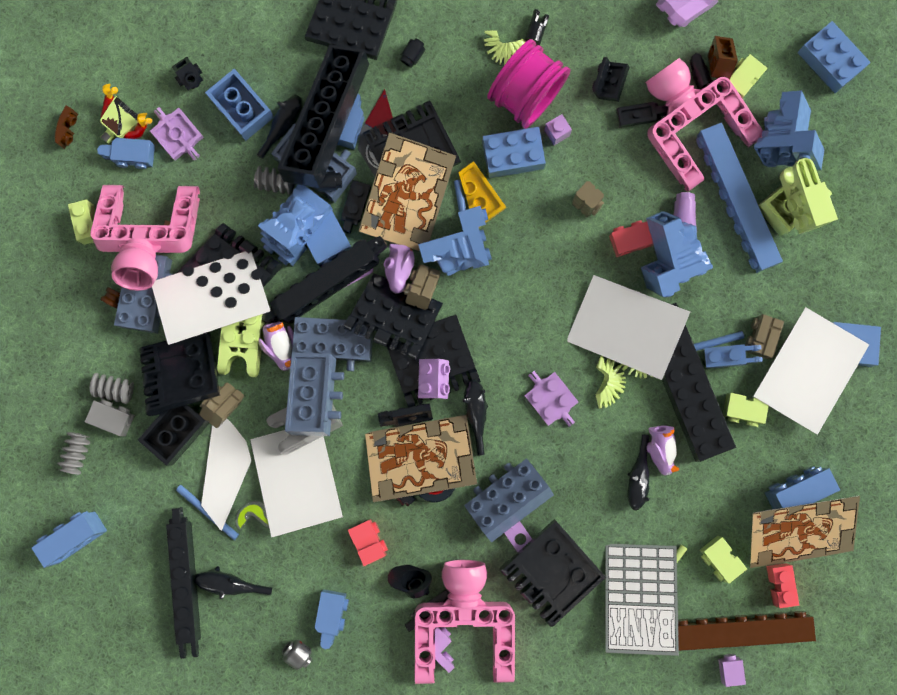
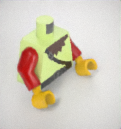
(120, 118)

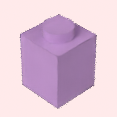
(557, 129)
(731, 670)

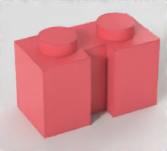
(631, 238)
(368, 542)
(785, 589)

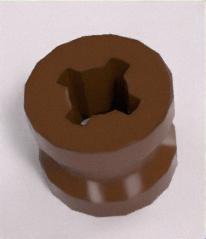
(111, 297)

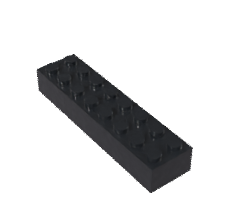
(323, 116)
(695, 402)

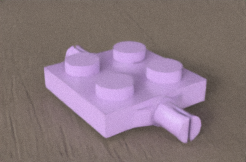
(176, 134)
(551, 398)

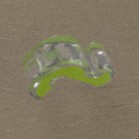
(253, 508)

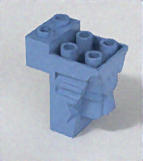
(787, 134)
(294, 224)
(462, 248)
(677, 254)

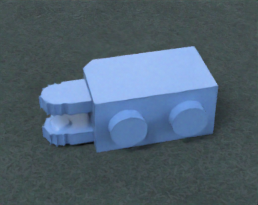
(353, 126)
(129, 152)
(730, 356)
(329, 616)

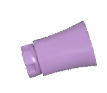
(685, 207)

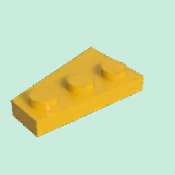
(479, 191)

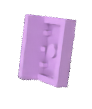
(433, 378)

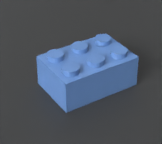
(833, 57)
(239, 104)
(513, 152)
(803, 489)
(68, 538)

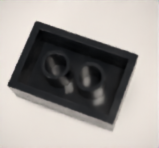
(173, 433)

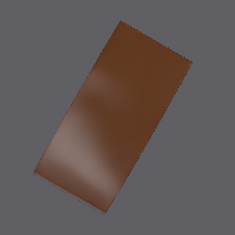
(63, 134)

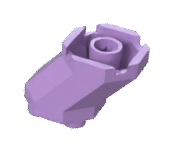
(684, 11)

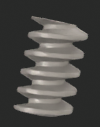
(271, 181)
(110, 389)
(74, 453)

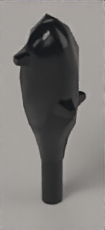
(282, 122)
(476, 411)
(639, 478)
(227, 584)

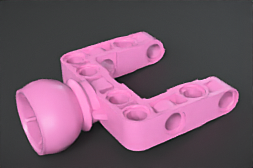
(686, 105)
(138, 244)
(464, 603)

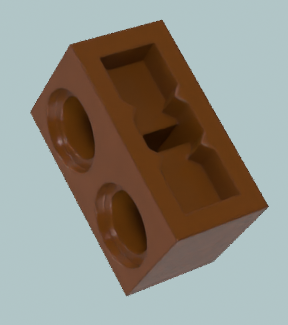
(722, 57)

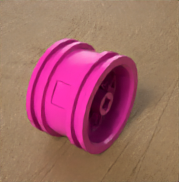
(528, 83)

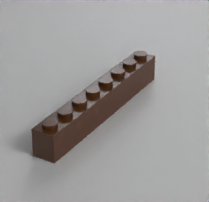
(746, 631)

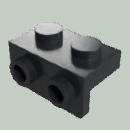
(610, 80)

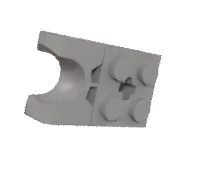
(295, 442)

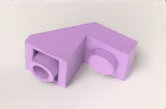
(442, 640)

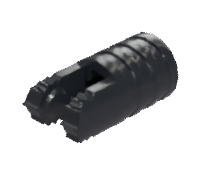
(536, 29)
(700, 71)

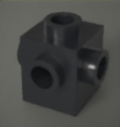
(187, 74)

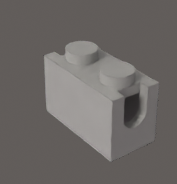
(110, 418)

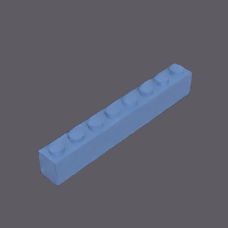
(738, 197)

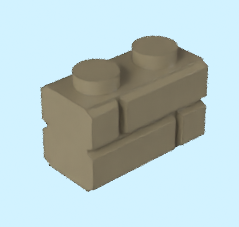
(588, 199)
(422, 287)
(765, 333)
(220, 408)

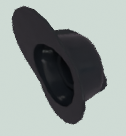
(410, 580)

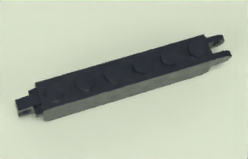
(325, 281)
(182, 583)

